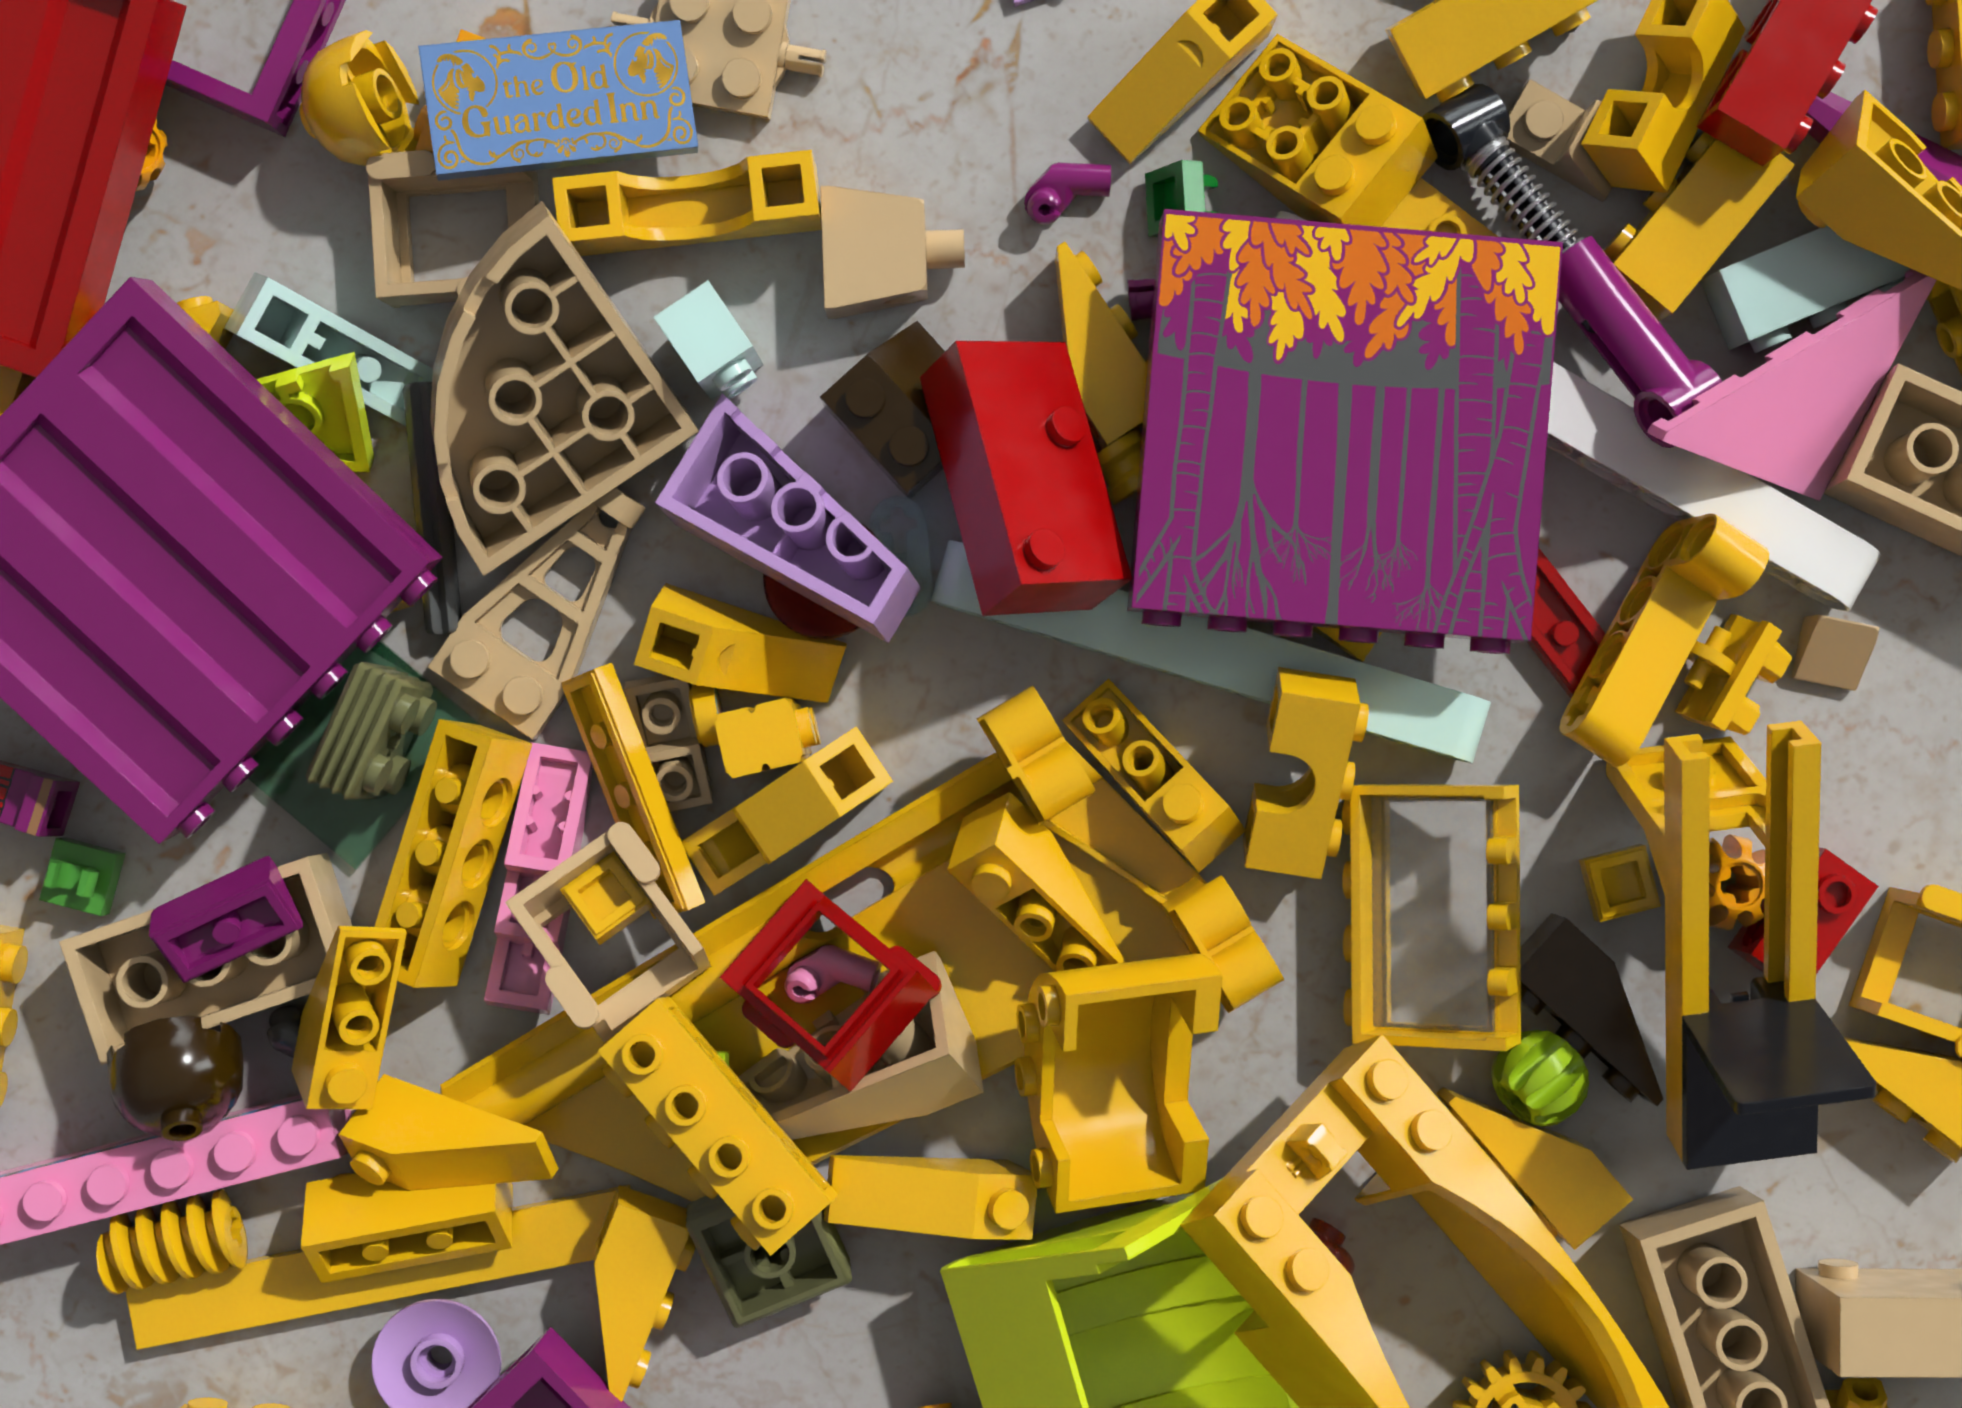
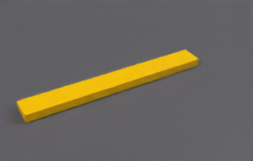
(287, 1287)

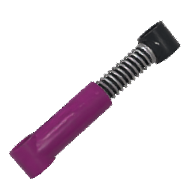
(1472, 136)

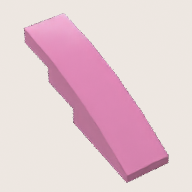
(543, 835)

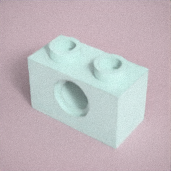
(710, 342)

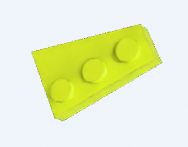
(330, 404)

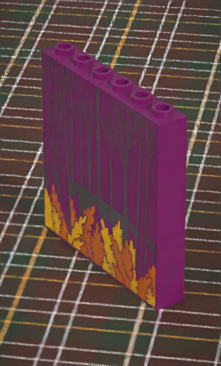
(1344, 430)

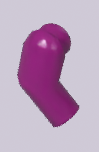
(1061, 185)

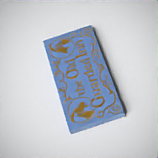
(558, 99)

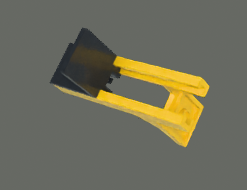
(1755, 1069)

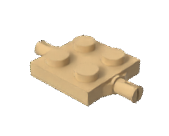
(734, 51)

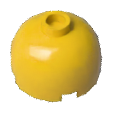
(358, 99)

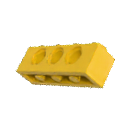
(451, 848)

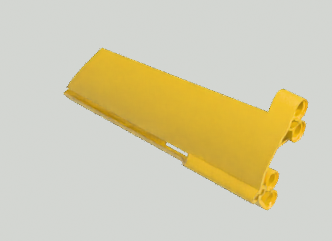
(1130, 873)

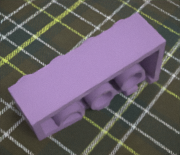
(776, 518)

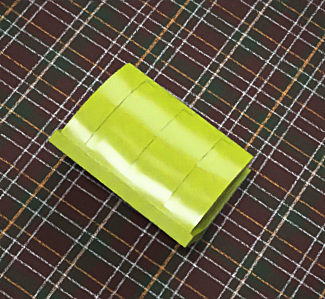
(1107, 1318)

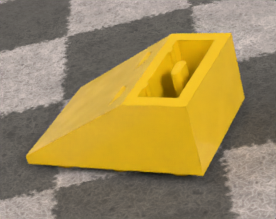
(1320, 138)

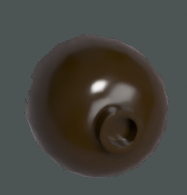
(176, 1076)

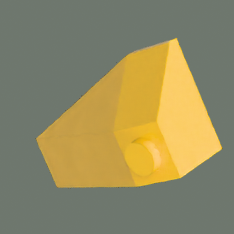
(1881, 194)

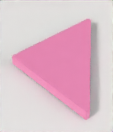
(1808, 398)

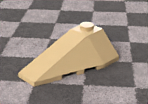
(920, 1073)

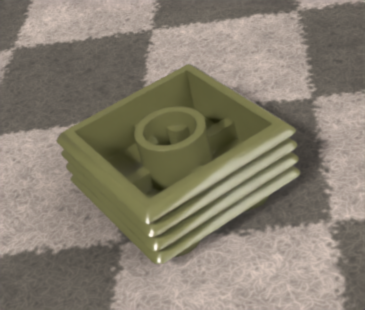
(371, 733)
(760, 1284)

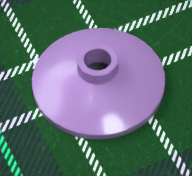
(409, 1374)

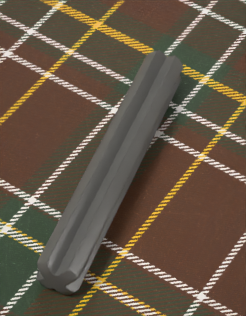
(431, 512)

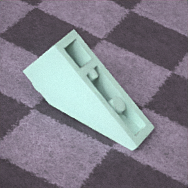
(308, 333)

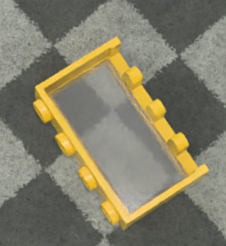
(1434, 915)

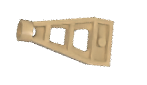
(501, 675)

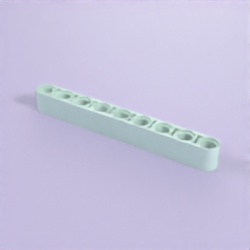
(1239, 663)

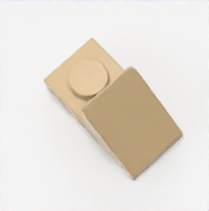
(1551, 134)

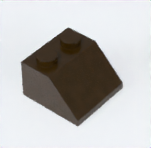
(887, 411)

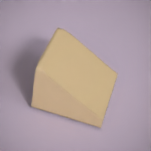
(1833, 651)

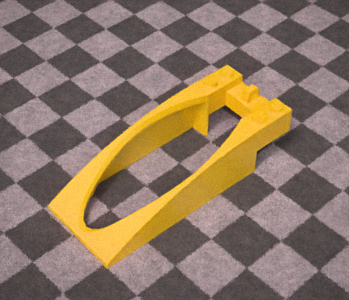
(1304, 1302)

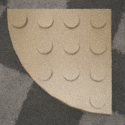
(540, 394)

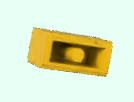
(766, 736)

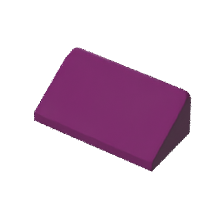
(224, 919)

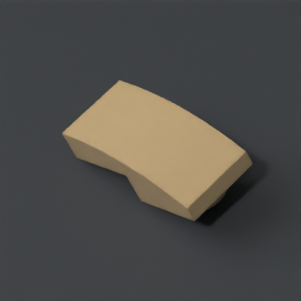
(668, 733)

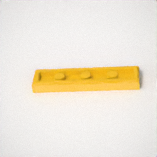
(630, 779)

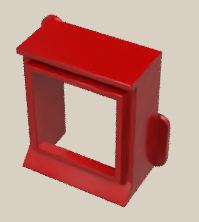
(874, 1022)

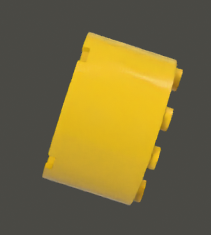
(1113, 1079)

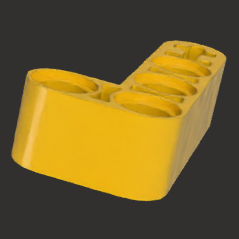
(1656, 630)

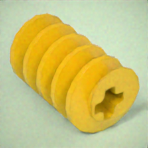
(173, 1245)

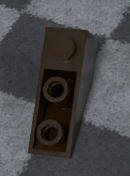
(1586, 996)

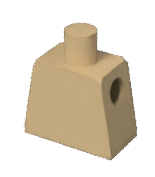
(879, 250)

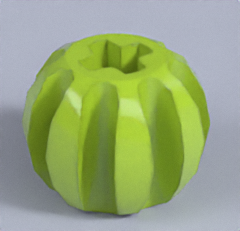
(1541, 1078)

